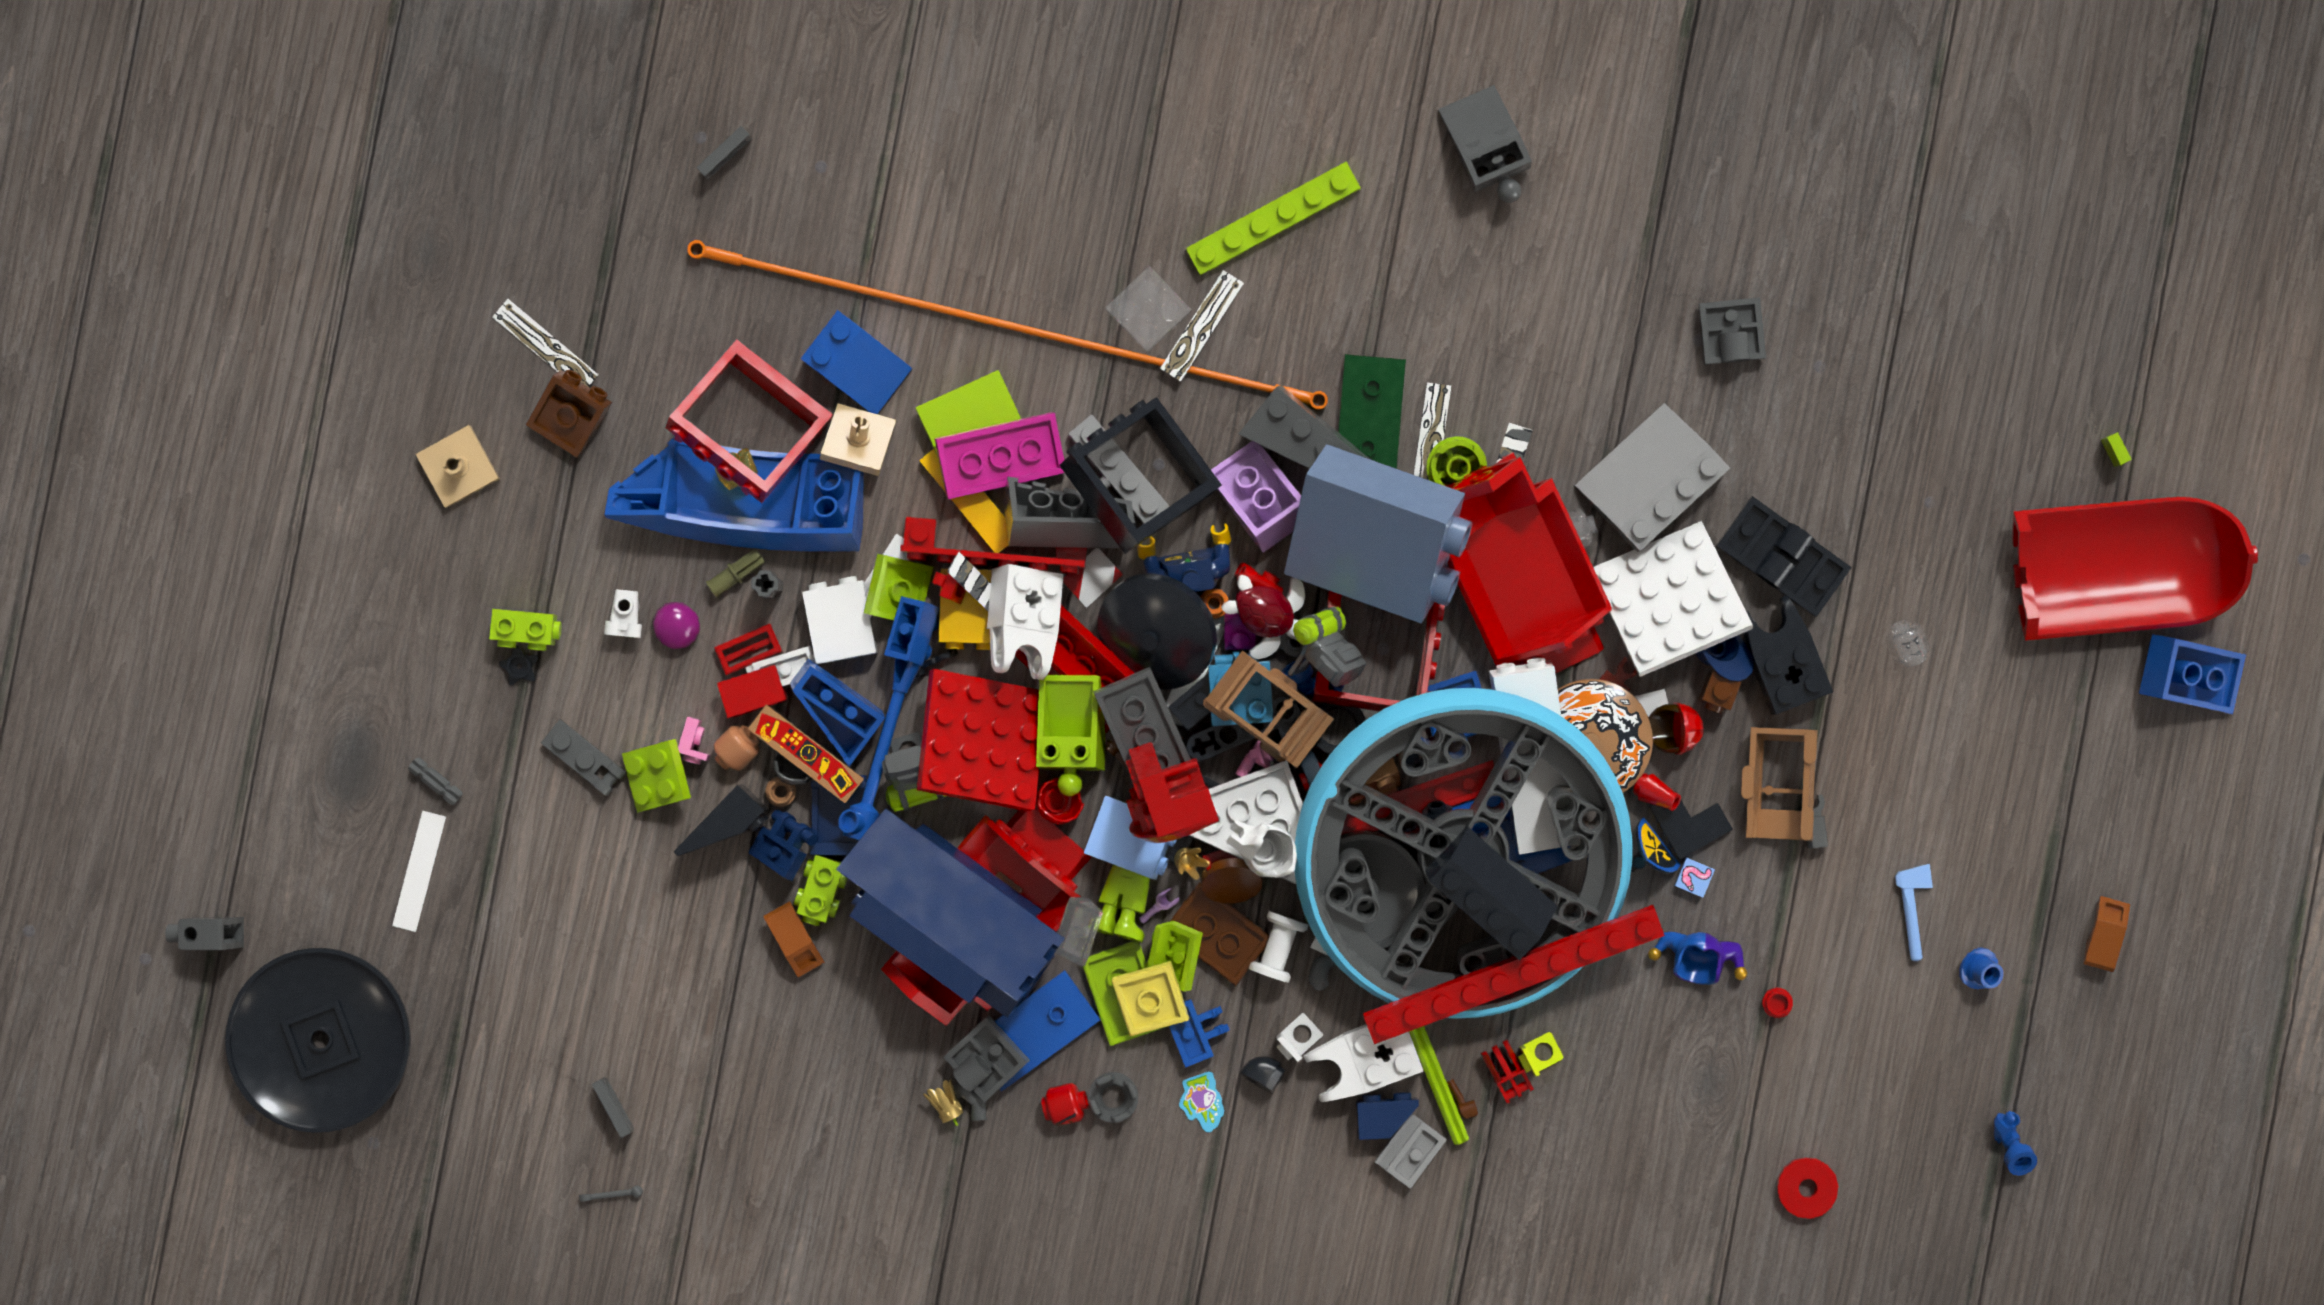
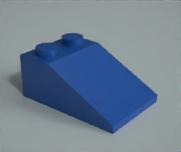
(856, 363)
(2192, 674)

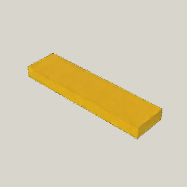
(975, 507)

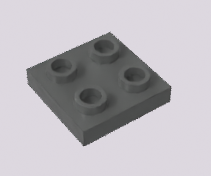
(1731, 331)
(985, 1059)

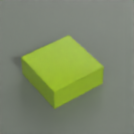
(2116, 449)

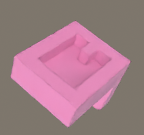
(692, 735)

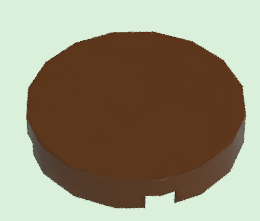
(1230, 881)

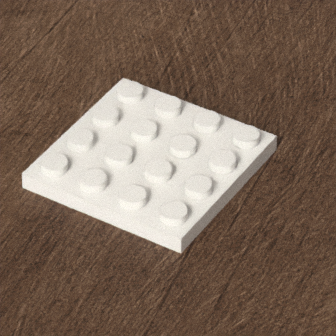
(1672, 599)

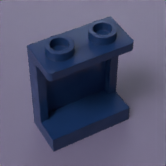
(825, 820)

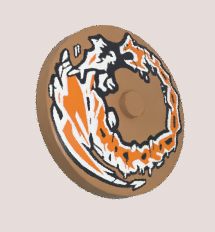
(1612, 722)

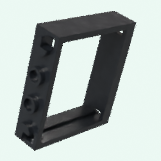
(1102, 501)

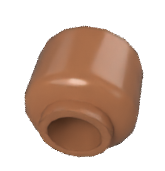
(736, 748)

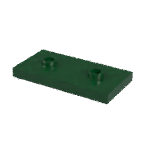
(1372, 405)

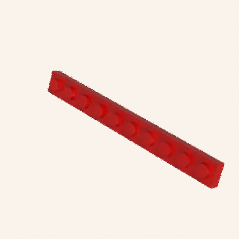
(1449, 788)
(1513, 974)

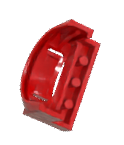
(1174, 797)

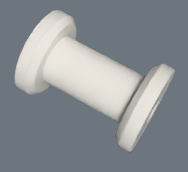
(1278, 946)

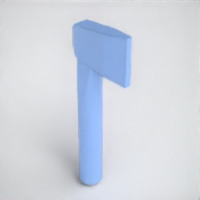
(1908, 880)

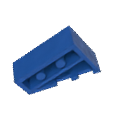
(838, 710)

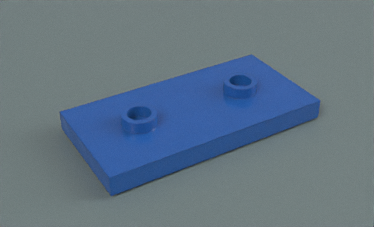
(1047, 1021)

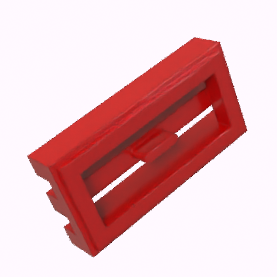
(771, 639)

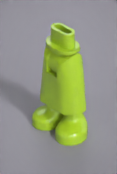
(1126, 892)

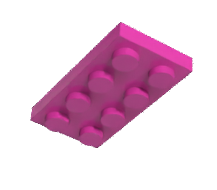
(988, 455)

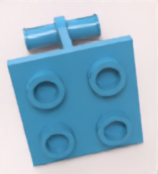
(1254, 700)

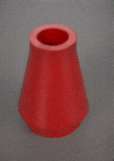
(1656, 792)

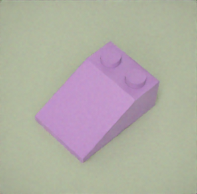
(1258, 495)

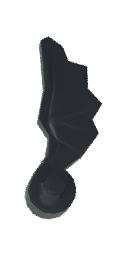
(935, 660)

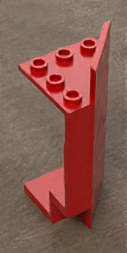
(1527, 569)
(1033, 857)

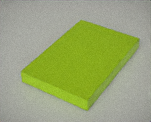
(968, 408)
(1099, 973)

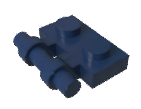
(782, 854)

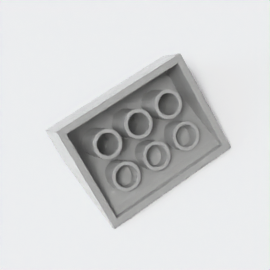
(1652, 477)

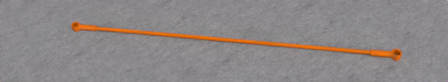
(738, 259)

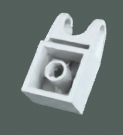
(1024, 617)
(1358, 1065)

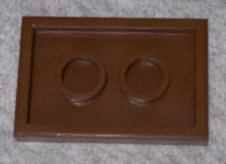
(1228, 936)

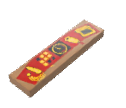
(805, 753)

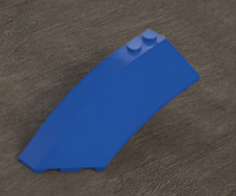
(681, 496)

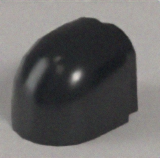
(1263, 1072)

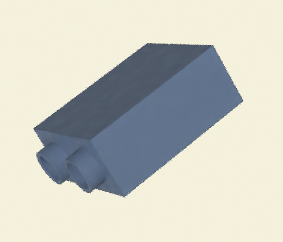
(1377, 534)

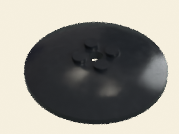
(274, 1047)

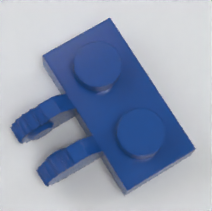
(1192, 1039)

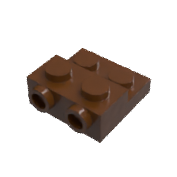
(569, 412)

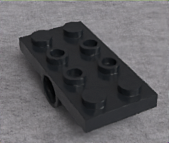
(1784, 556)

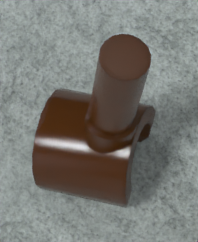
(1466, 1109)

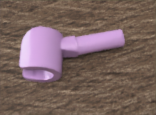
(1161, 903)

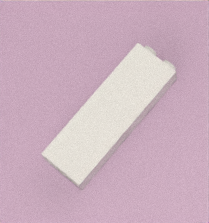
(1530, 813)

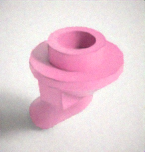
(1256, 756)

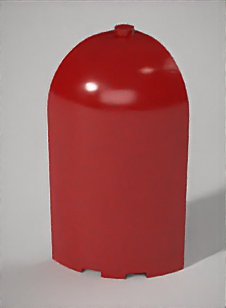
(2128, 566)

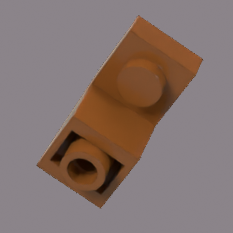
(2107, 934)
(793, 939)

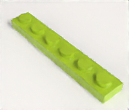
(1273, 218)

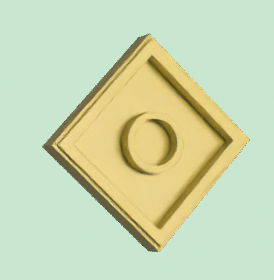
(1150, 998)

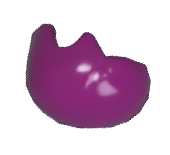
(676, 625)

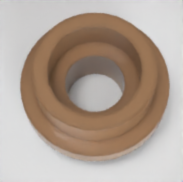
(774, 799)

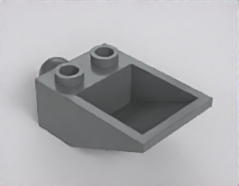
(1484, 138)

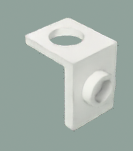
(1289, 1046)

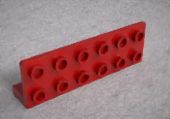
(920, 543)

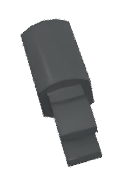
(1819, 826)

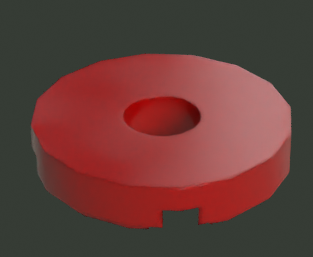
(1825, 1187)

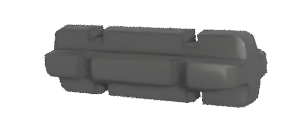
(435, 781)

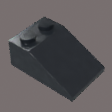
(733, 816)

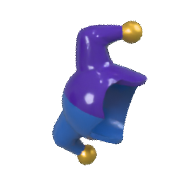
(1700, 956)

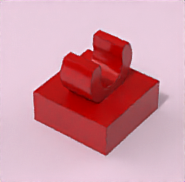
(950, 587)

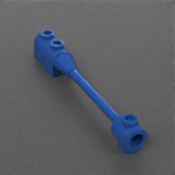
(909, 648)

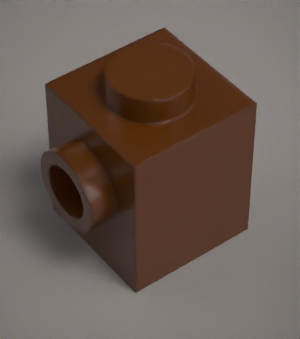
(1718, 693)

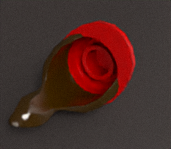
(1675, 728)

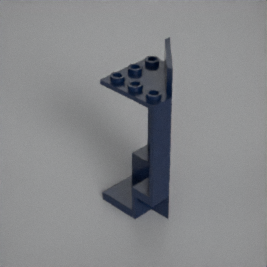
(948, 914)

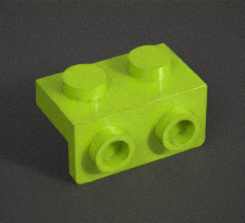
(1179, 945)

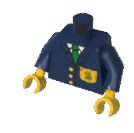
(1196, 568)

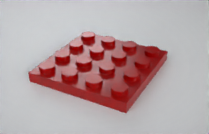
(980, 740)

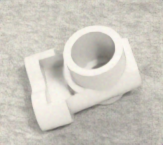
(624, 622)

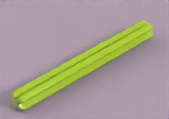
(1439, 1085)

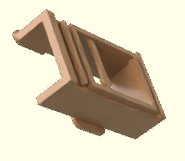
(1301, 735)
(1771, 822)

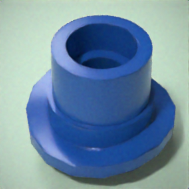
(1980, 969)

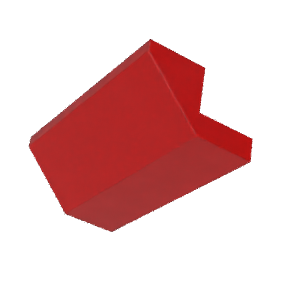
(1082, 654)

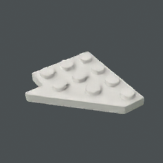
(1254, 799)

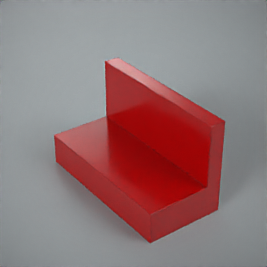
(752, 691)

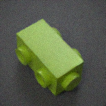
(524, 627)
(818, 897)

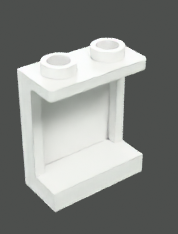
(838, 621)

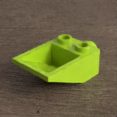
(1069, 720)

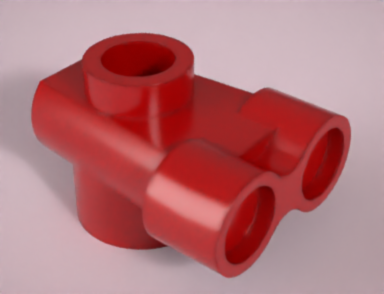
(1257, 579)

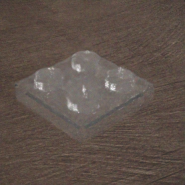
(1148, 309)

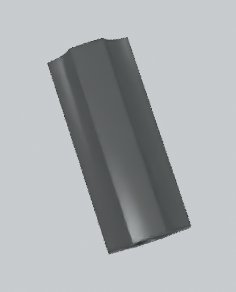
(760, 578)

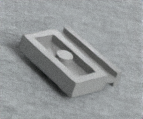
(1410, 1150)

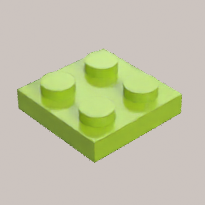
(894, 579)
(656, 775)

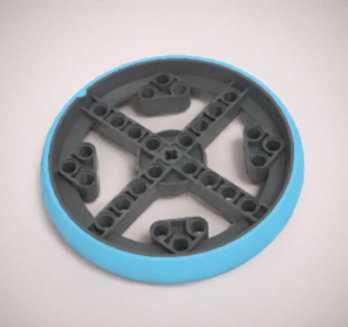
(1399, 732)

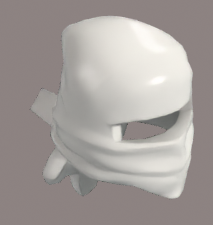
(1264, 848)

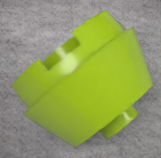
(1454, 459)

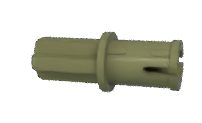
(735, 572)

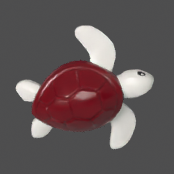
(1266, 612)

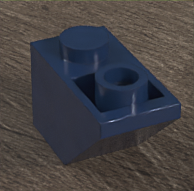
(1383, 1117)

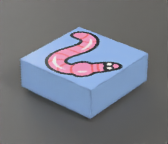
(1694, 877)

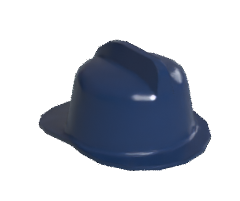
(1729, 659)

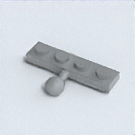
(1120, 473)

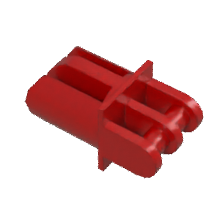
(1516, 1090)

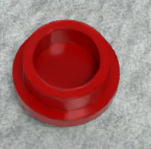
(1777, 1002)

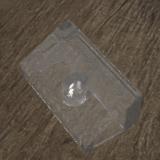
(1079, 929)

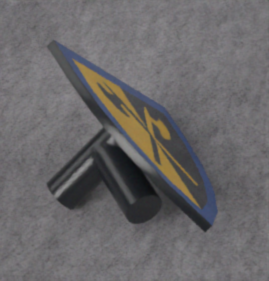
(1652, 851)

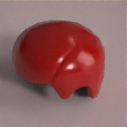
(1055, 806)

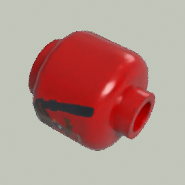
(1064, 1104)

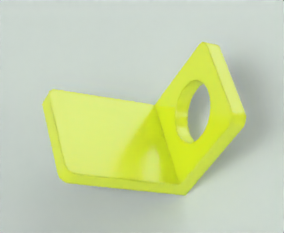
(1531, 1062)

